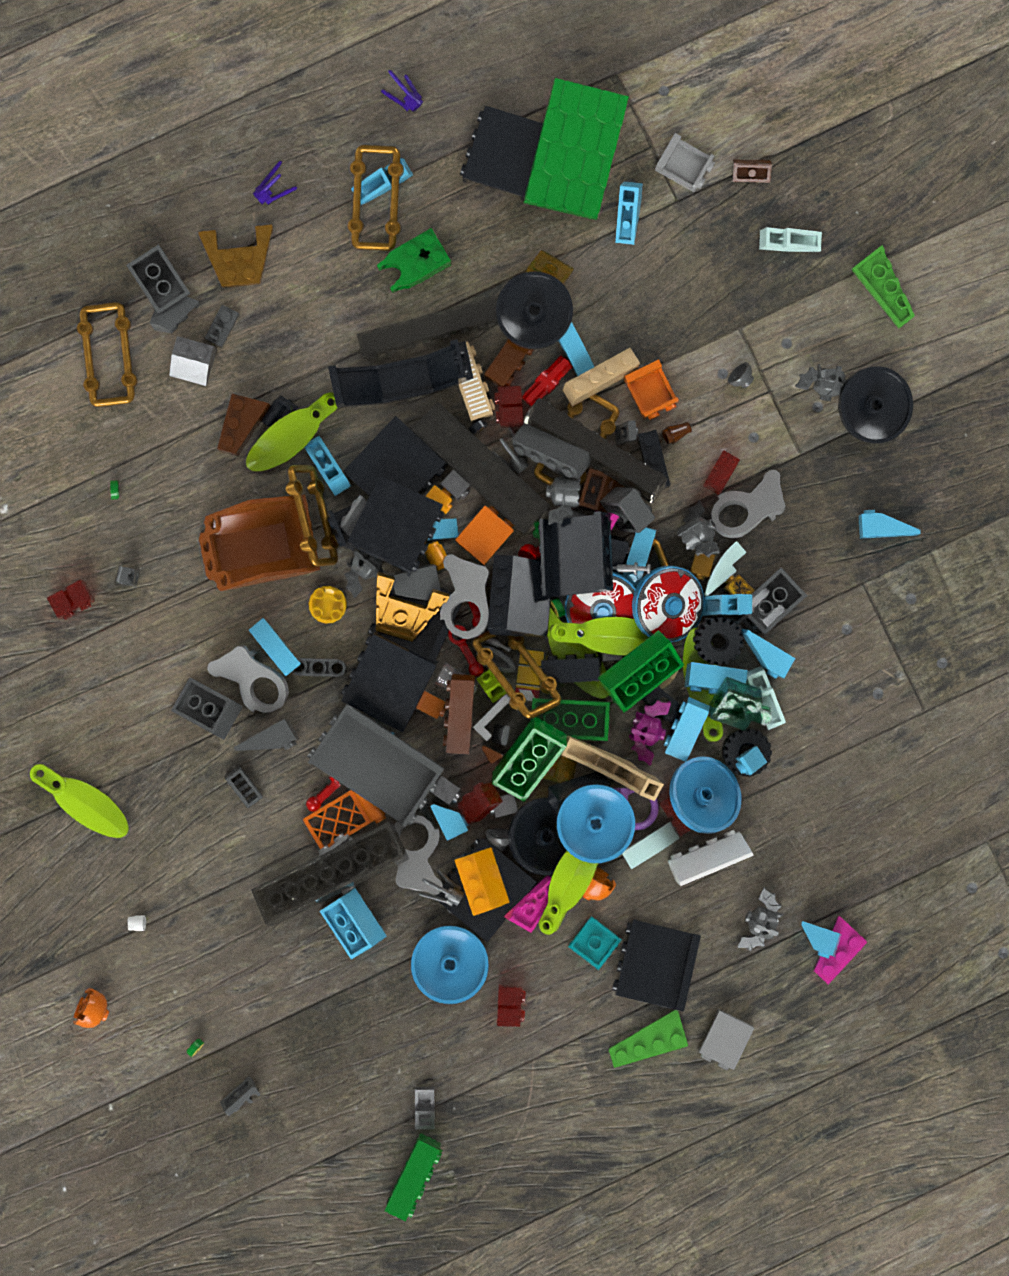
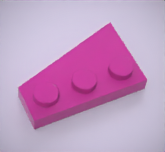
(531, 907)
(848, 947)

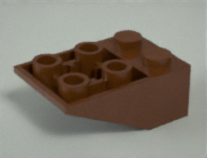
(595, 489)

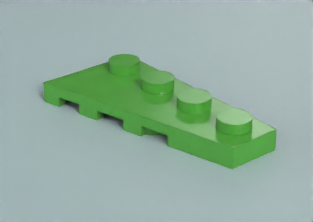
(879, 279)
(652, 1040)

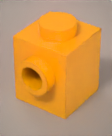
(441, 496)

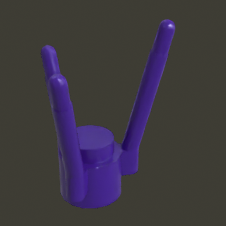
(412, 99)
(263, 193)

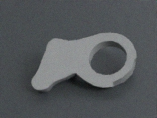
(760, 503)
(469, 586)
(244, 669)
(417, 867)

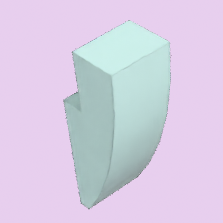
(790, 240)
(724, 567)
(758, 678)
(650, 845)

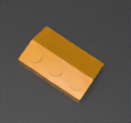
(482, 881)

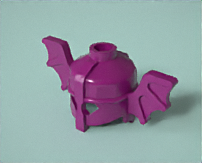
(648, 730)

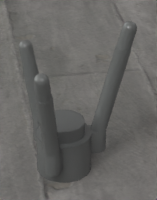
(518, 463)
(453, 894)

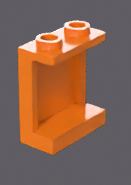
(651, 390)
(485, 534)

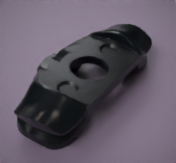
(655, 695)

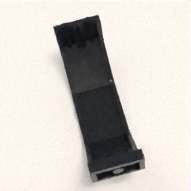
(401, 378)

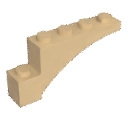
(613, 767)

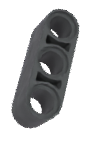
(327, 670)

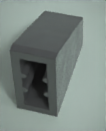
(418, 584)

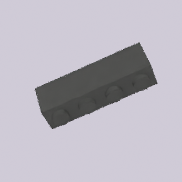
(551, 451)

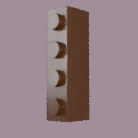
(507, 363)
(460, 713)

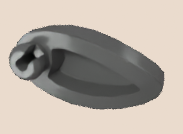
(502, 660)

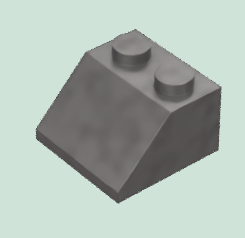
(192, 361)

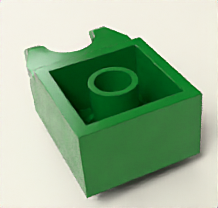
(412, 267)

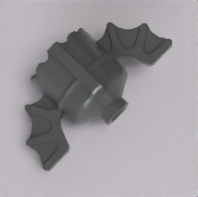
(826, 381)
(563, 494)
(698, 532)
(364, 566)
(762, 921)

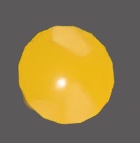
(327, 604)

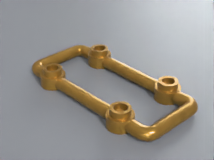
(358, 168)
(128, 379)
(607, 428)
(315, 488)
(518, 700)

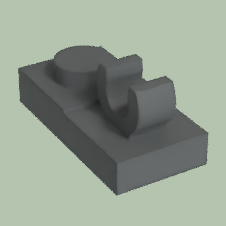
(222, 326)
(626, 433)
(239, 1095)

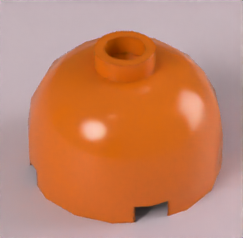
(600, 886)
(91, 1009)

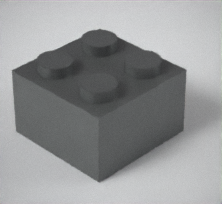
(629, 506)

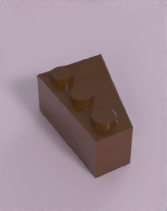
(240, 423)

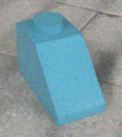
(450, 821)
(822, 939)

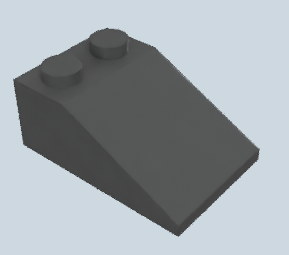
(158, 279)
(774, 600)
(207, 708)
(275, 737)

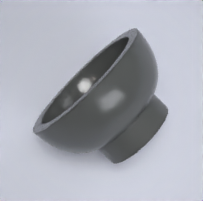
(741, 376)
(498, 838)

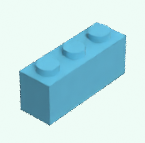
(710, 677)
(686, 729)

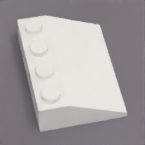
(709, 858)

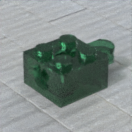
(739, 705)

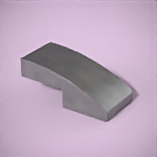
(424, 1108)

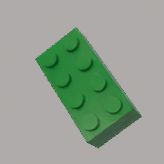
(641, 671)
(577, 718)
(529, 759)
(412, 1178)

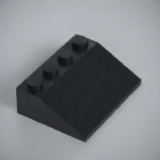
(517, 598)

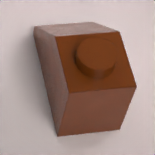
(431, 705)

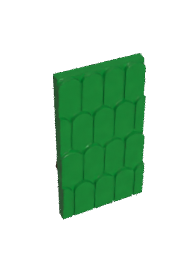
(575, 149)

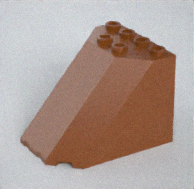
(255, 543)

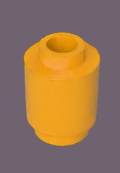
(436, 554)

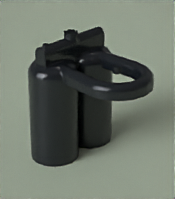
(277, 410)

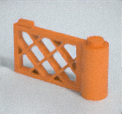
(367, 809)

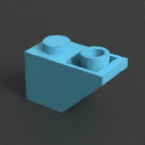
(750, 761)

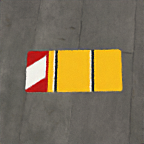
(527, 680)

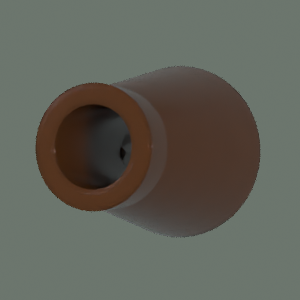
(675, 432)

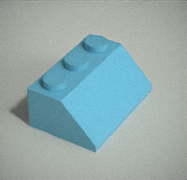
(353, 923)

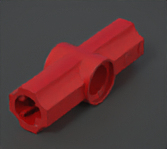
(547, 381)

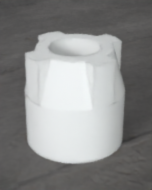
(137, 923)

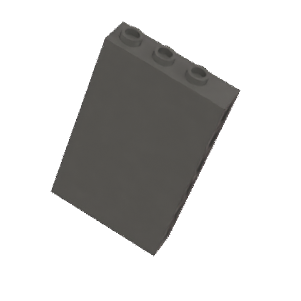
(376, 764)

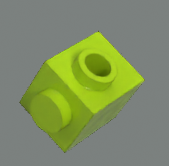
(491, 686)

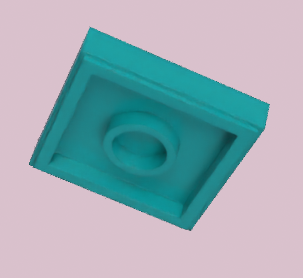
(594, 942)

